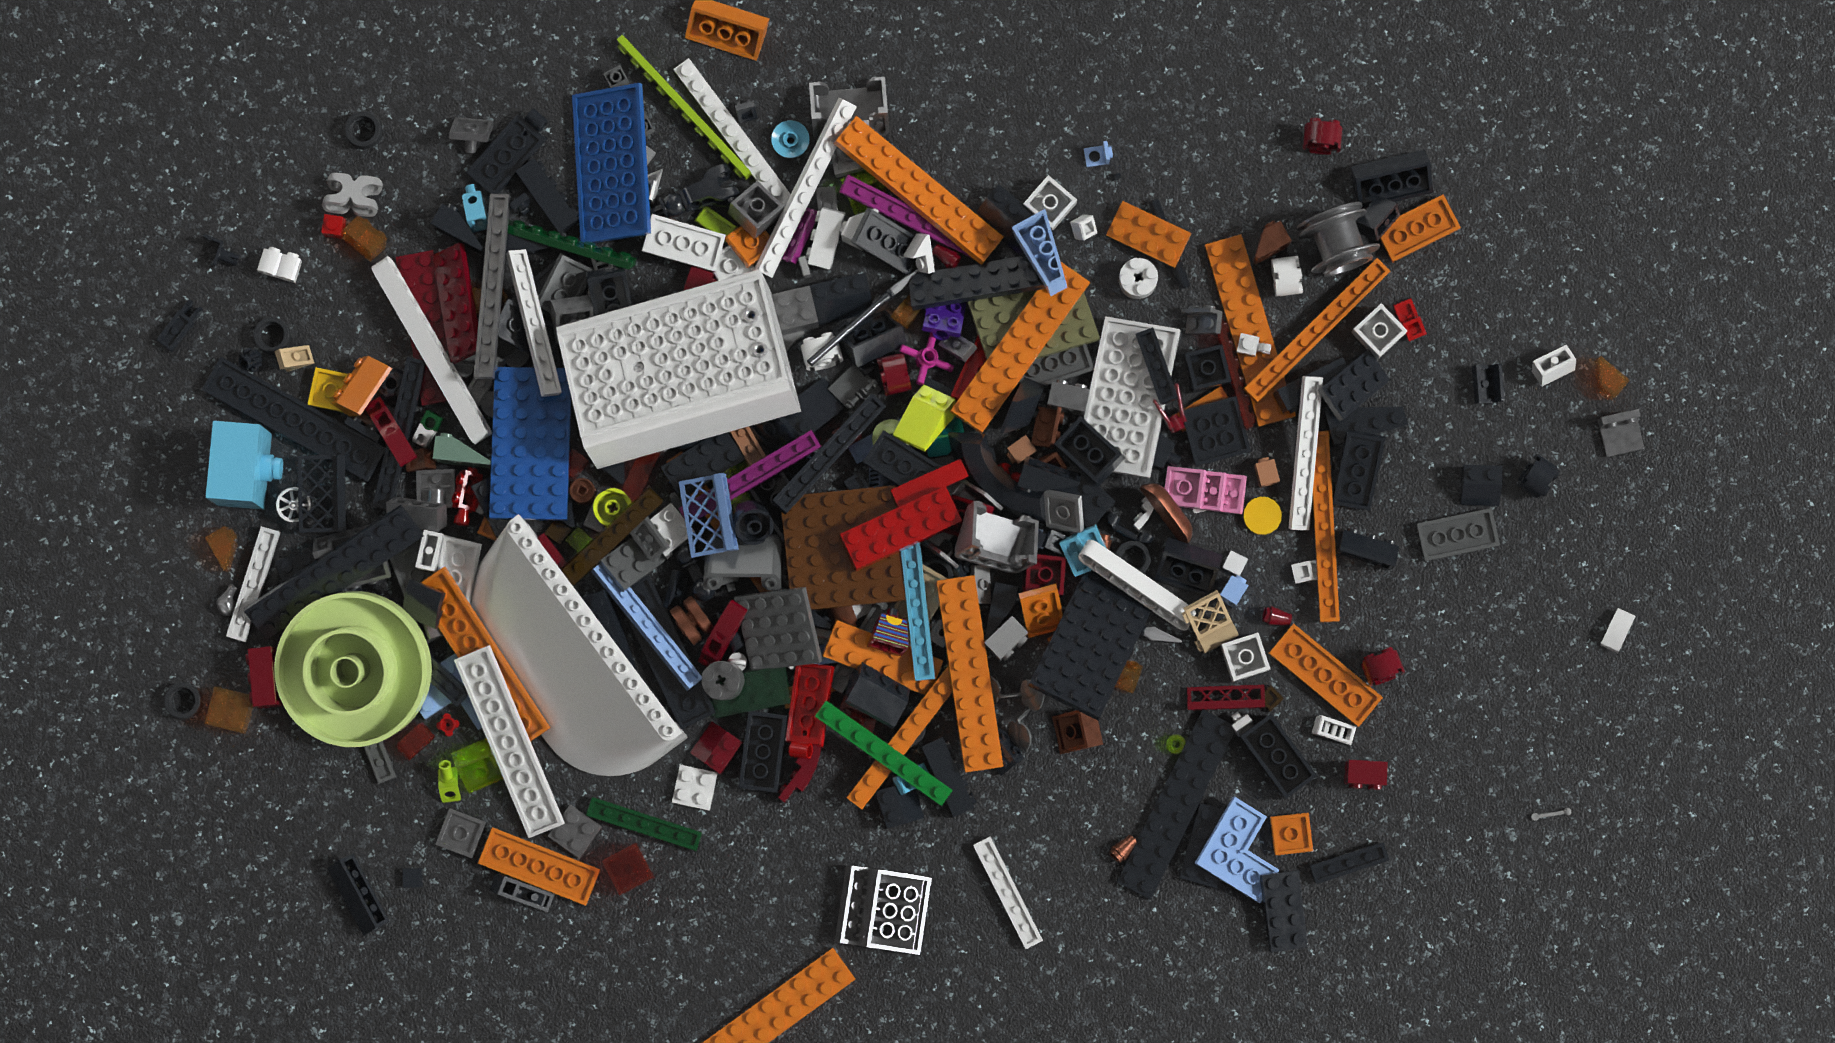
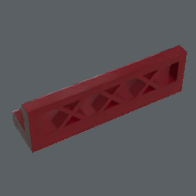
(1230, 704)

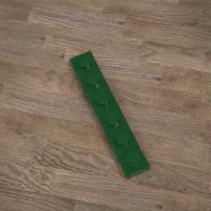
(644, 824)

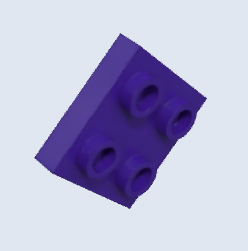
(945, 320)

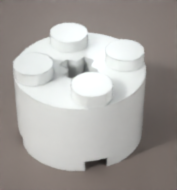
(1286, 276)
(1142, 288)
(812, 345)

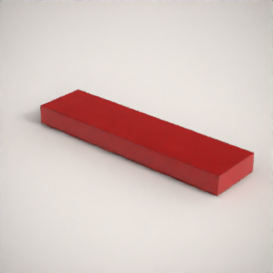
(929, 482)

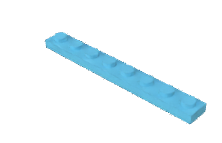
(917, 613)

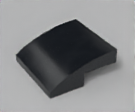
(423, 603)

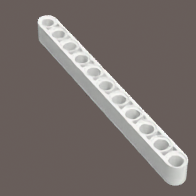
(431, 350)

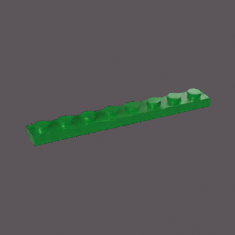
(883, 753)

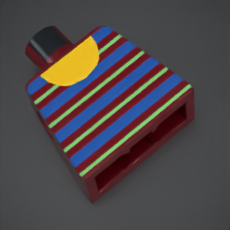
(889, 633)

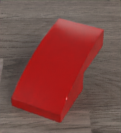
(1409, 319)

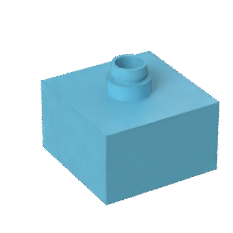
(240, 465)

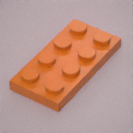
(1419, 228)
(1148, 234)

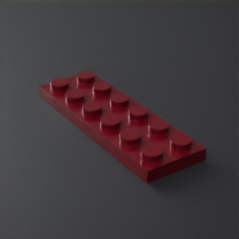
(456, 302)

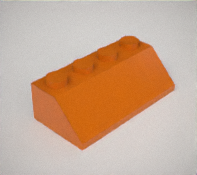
(727, 28)

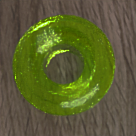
(1180, 739)

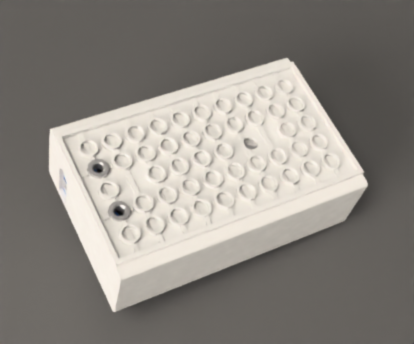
(677, 369)

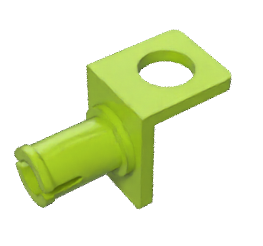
(448, 781)

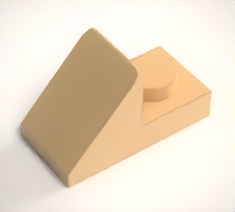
(294, 357)

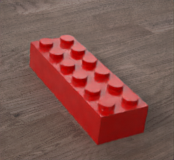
(900, 528)

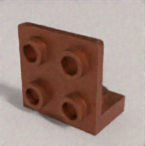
(1046, 427)

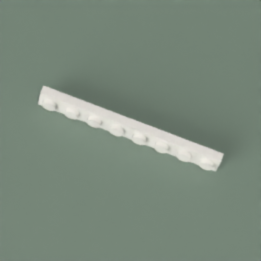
(533, 323)
(1305, 453)

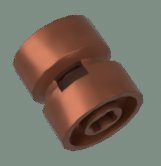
(583, 491)

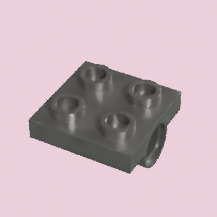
(436, 486)

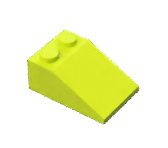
(925, 418)

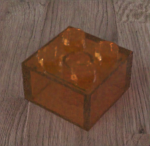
(229, 710)

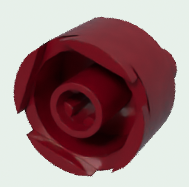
(1322, 136)
(894, 374)
(1382, 667)

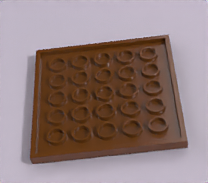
(818, 555)

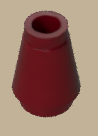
(947, 256)
(1275, 616)

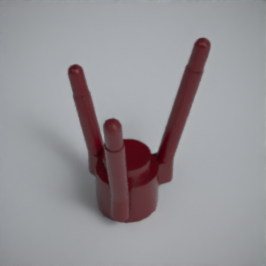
(1174, 422)

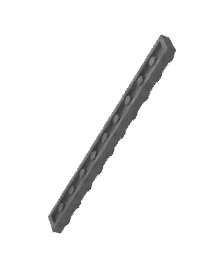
(492, 286)

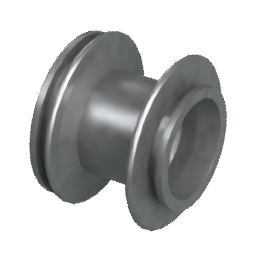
(1338, 239)

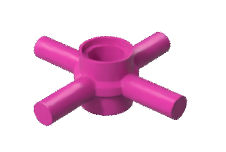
(922, 363)

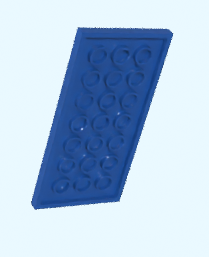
(611, 163)
(529, 447)

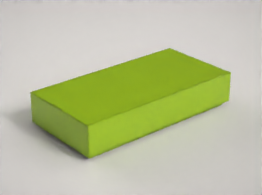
(714, 222)

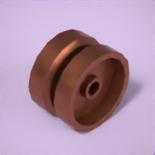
(692, 620)

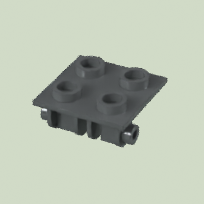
(854, 388)

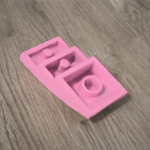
(1206, 489)

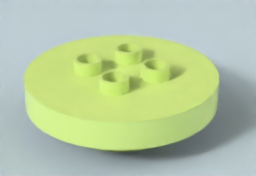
(353, 668)

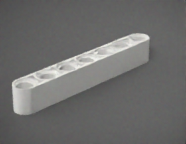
(1134, 583)

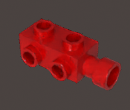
(466, 493)

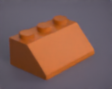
(360, 386)

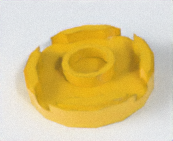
(1262, 515)

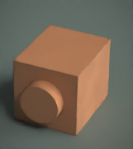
(1020, 449)
(1266, 472)

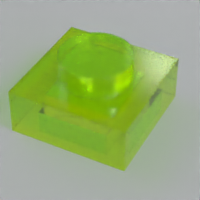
(578, 539)

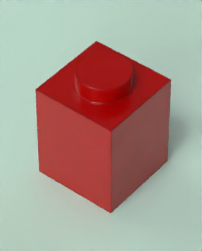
(333, 226)

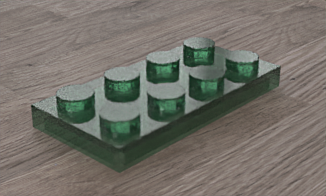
(760, 691)

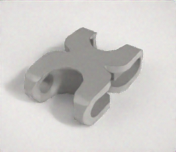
(352, 194)

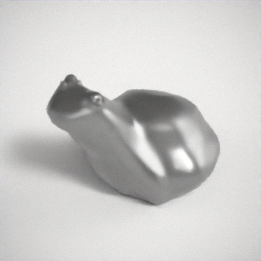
(225, 602)

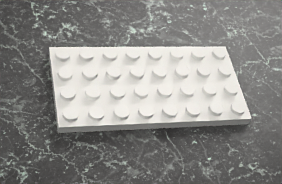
(1123, 393)

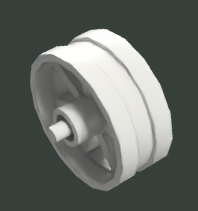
(293, 504)

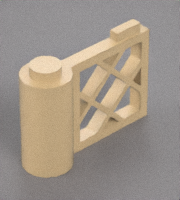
(1216, 631)

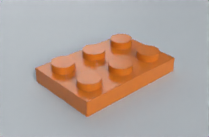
(1041, 610)

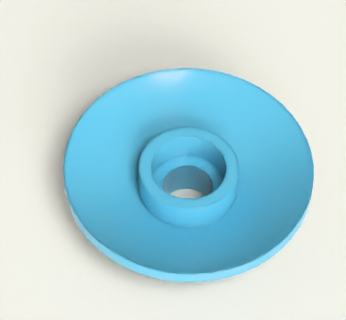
(787, 130)

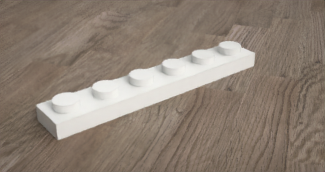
(253, 582)
(1007, 892)

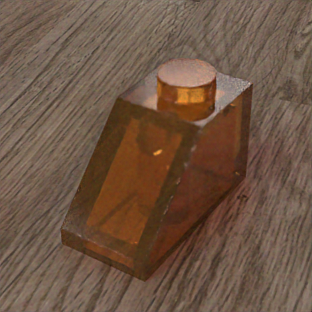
(1609, 379)
(223, 546)

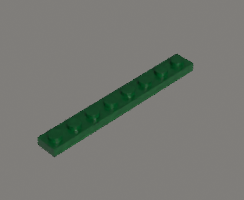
(571, 244)

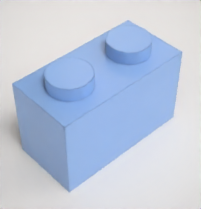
(1233, 590)

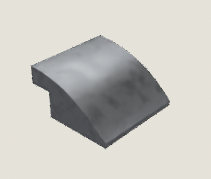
(883, 909)

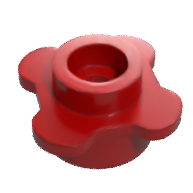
(447, 719)

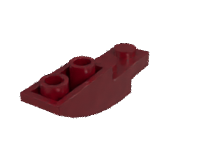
(390, 431)
(722, 633)
(801, 777)

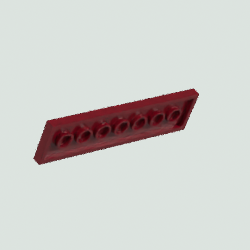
(420, 277)

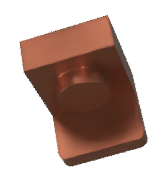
(423, 461)

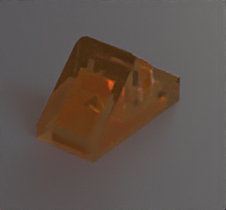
(905, 314)

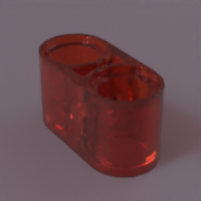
(415, 741)

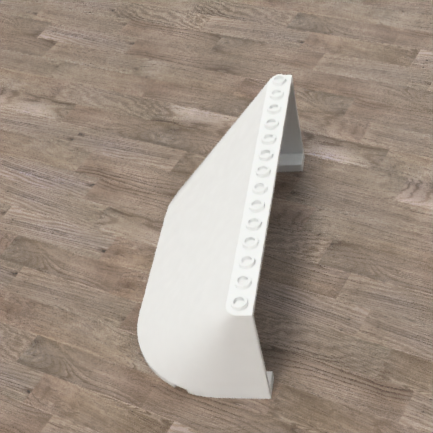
(567, 661)

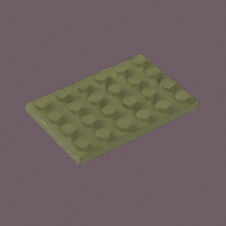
(997, 314)

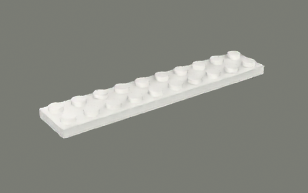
(509, 741)

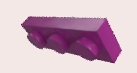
(800, 236)

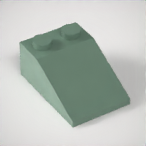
(452, 451)

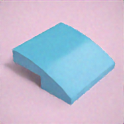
(1073, 545)

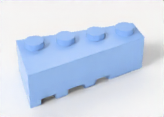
(1039, 246)

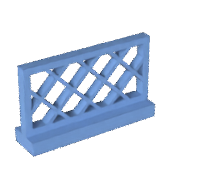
(725, 514)

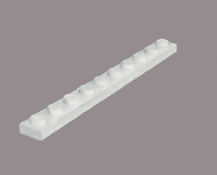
(731, 130)
(805, 188)

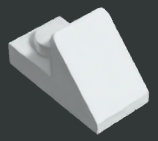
(921, 250)

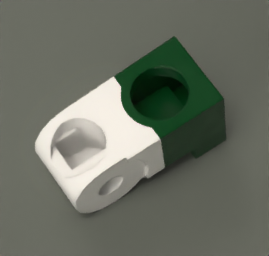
(427, 428)

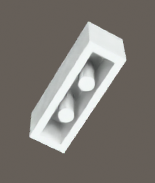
(825, 238)

